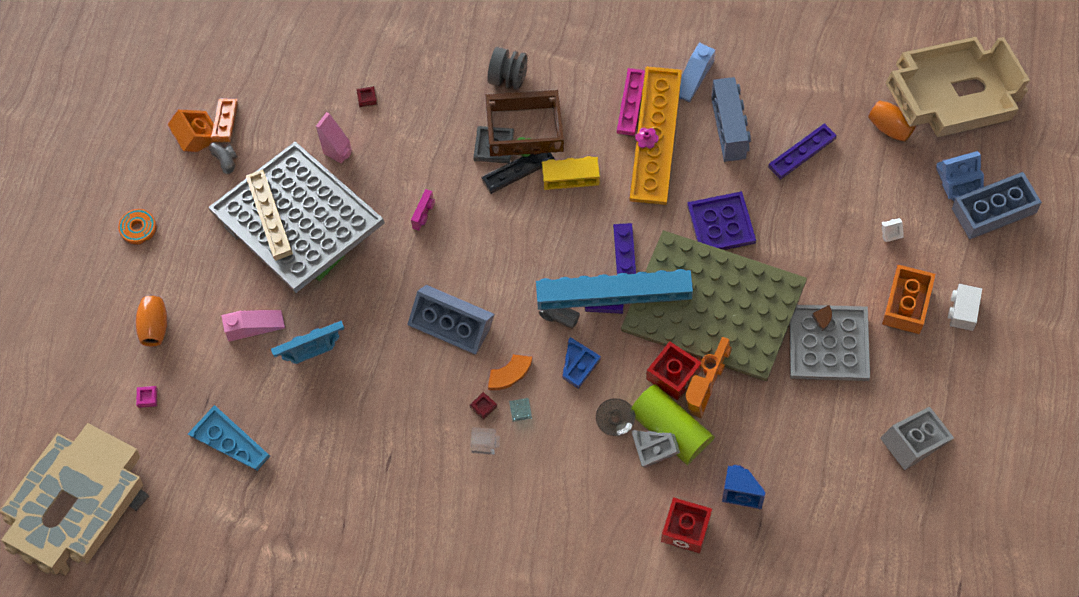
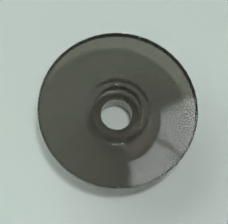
(615, 408)

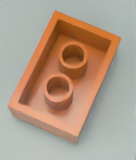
(908, 299)

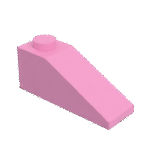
(332, 139)
(251, 323)

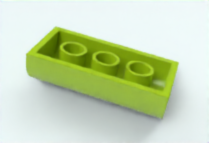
(662, 414)

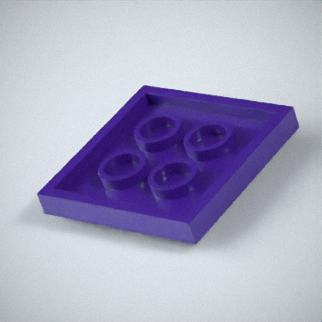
(722, 221)

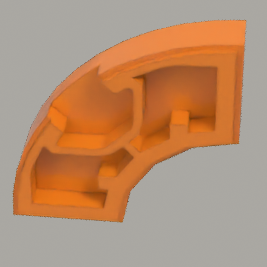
(510, 374)

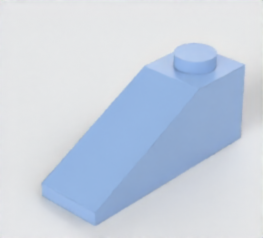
(696, 70)

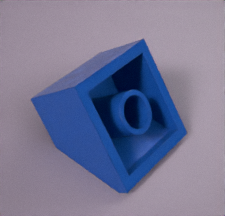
(742, 488)

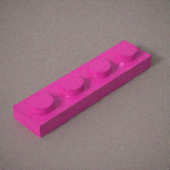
(631, 102)

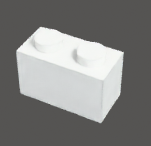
(965, 307)

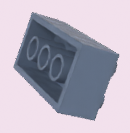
(730, 119)
(996, 205)

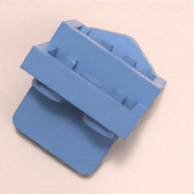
(961, 174)

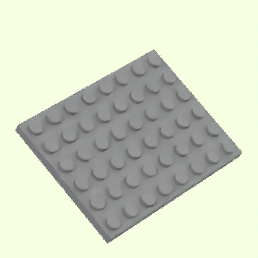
(316, 210)

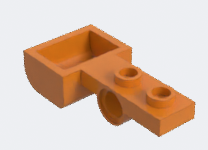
(701, 388)

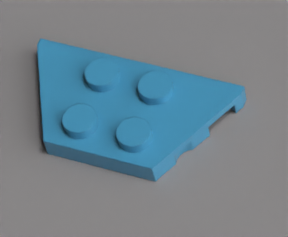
(309, 345)

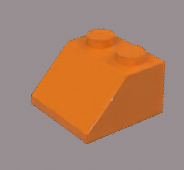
(192, 129)

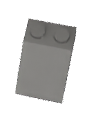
(916, 437)

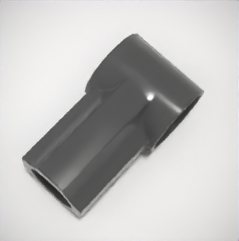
(562, 315)

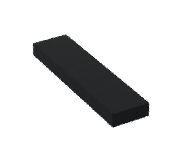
(514, 171)

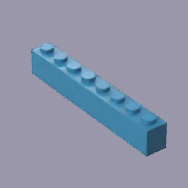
(614, 289)

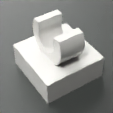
(892, 230)

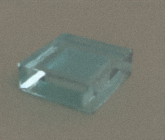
(520, 409)

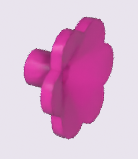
(646, 138)

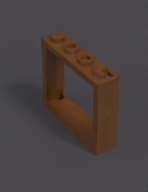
(524, 101)

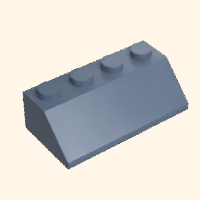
(450, 319)

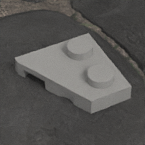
(654, 446)

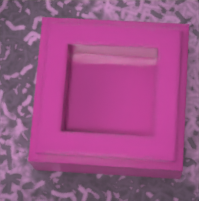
(146, 396)

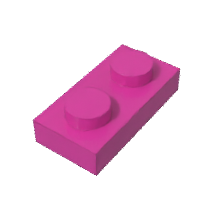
(420, 215)

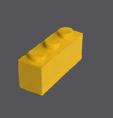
(571, 173)

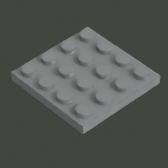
(830, 354)

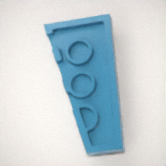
(225, 436)

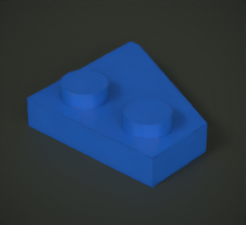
(578, 363)

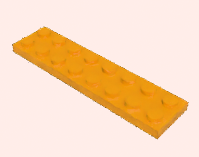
(658, 112)

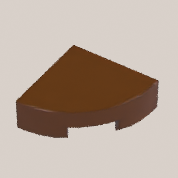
(823, 317)

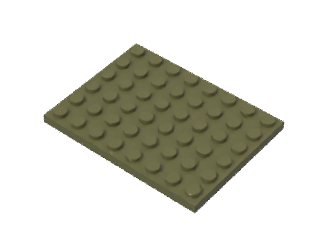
(729, 300)

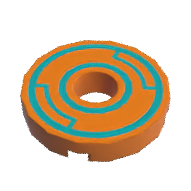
(134, 217)

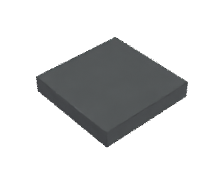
(481, 150)

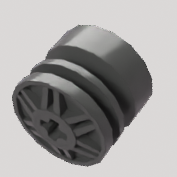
(504, 67)

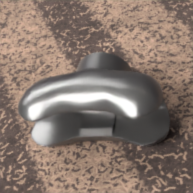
(224, 155)

